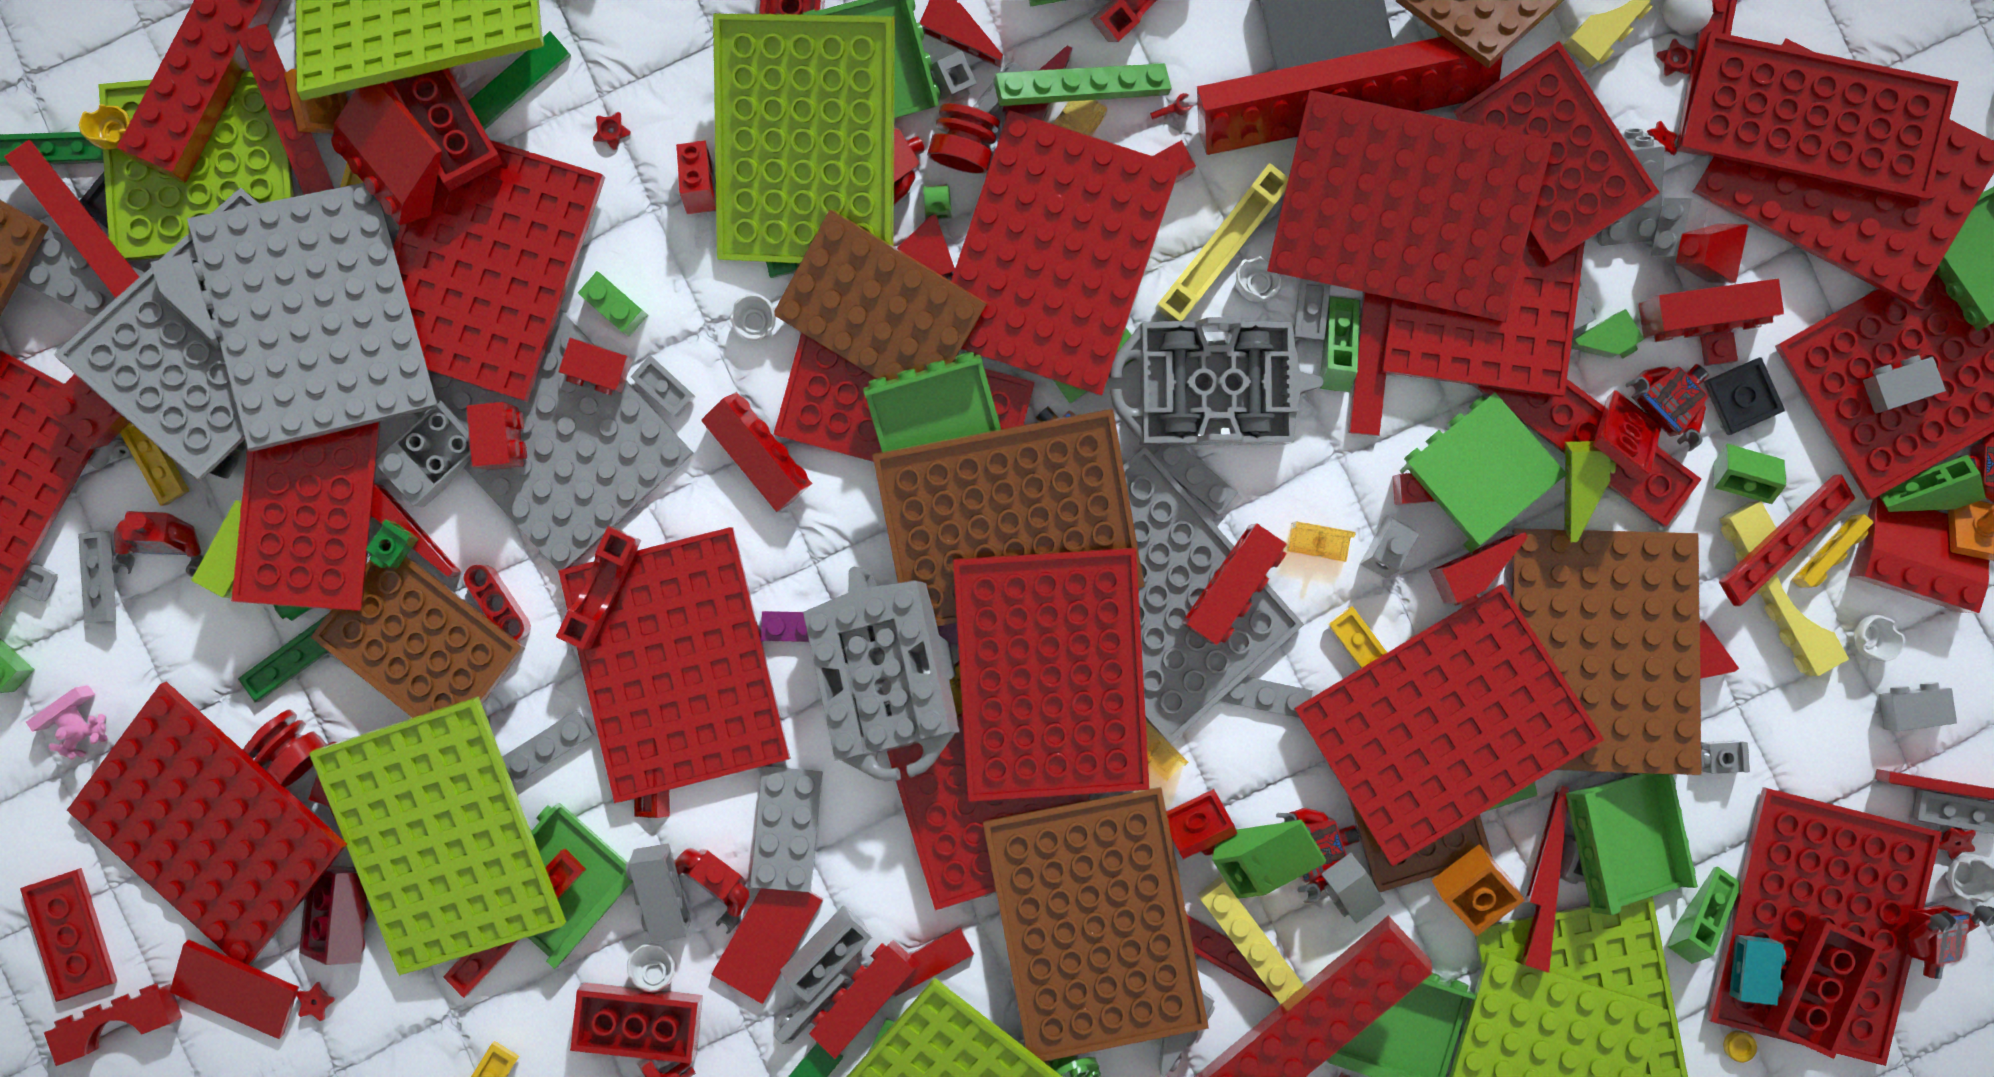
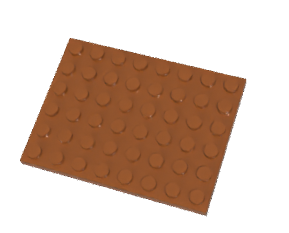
(1004, 495)
(1625, 637)
(1095, 924)

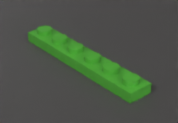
(1081, 84)

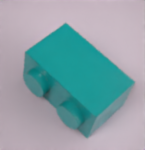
(1757, 970)

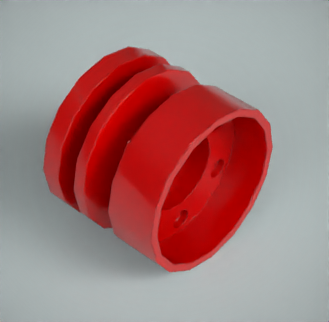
(965, 133)
(280, 744)

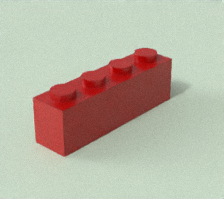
(756, 451)
(864, 997)

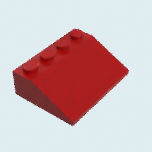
(388, 152)
(1914, 558)

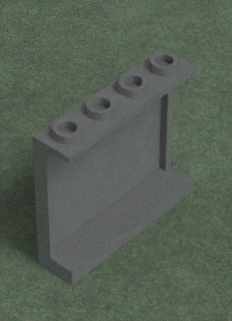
(1324, 29)

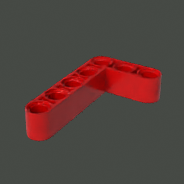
(484, 594)

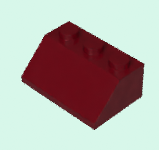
(335, 918)

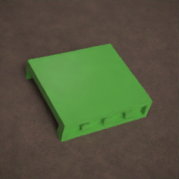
(912, 76)
(1969, 264)
(932, 403)
(1484, 469)
(1630, 840)
(591, 893)
(1411, 1036)

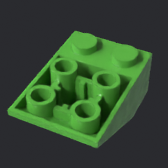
(1266, 857)

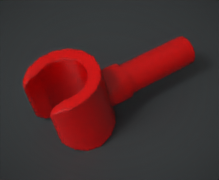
(1175, 107)

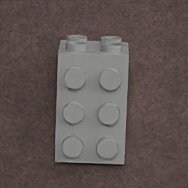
(1642, 222)

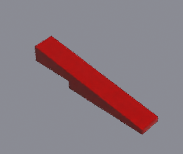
(387, 507)
(1545, 884)

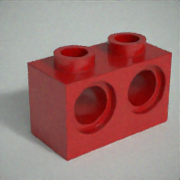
(696, 177)

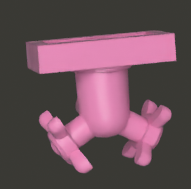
(70, 722)

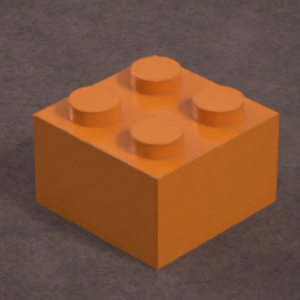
(1478, 890)

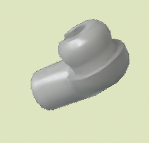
(114, 450)

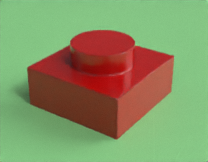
(1719, 349)

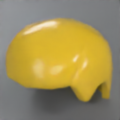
(104, 126)

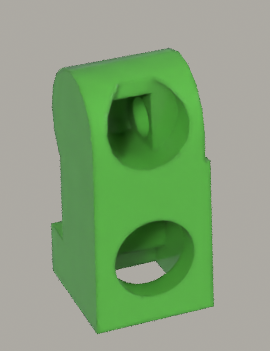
(937, 201)

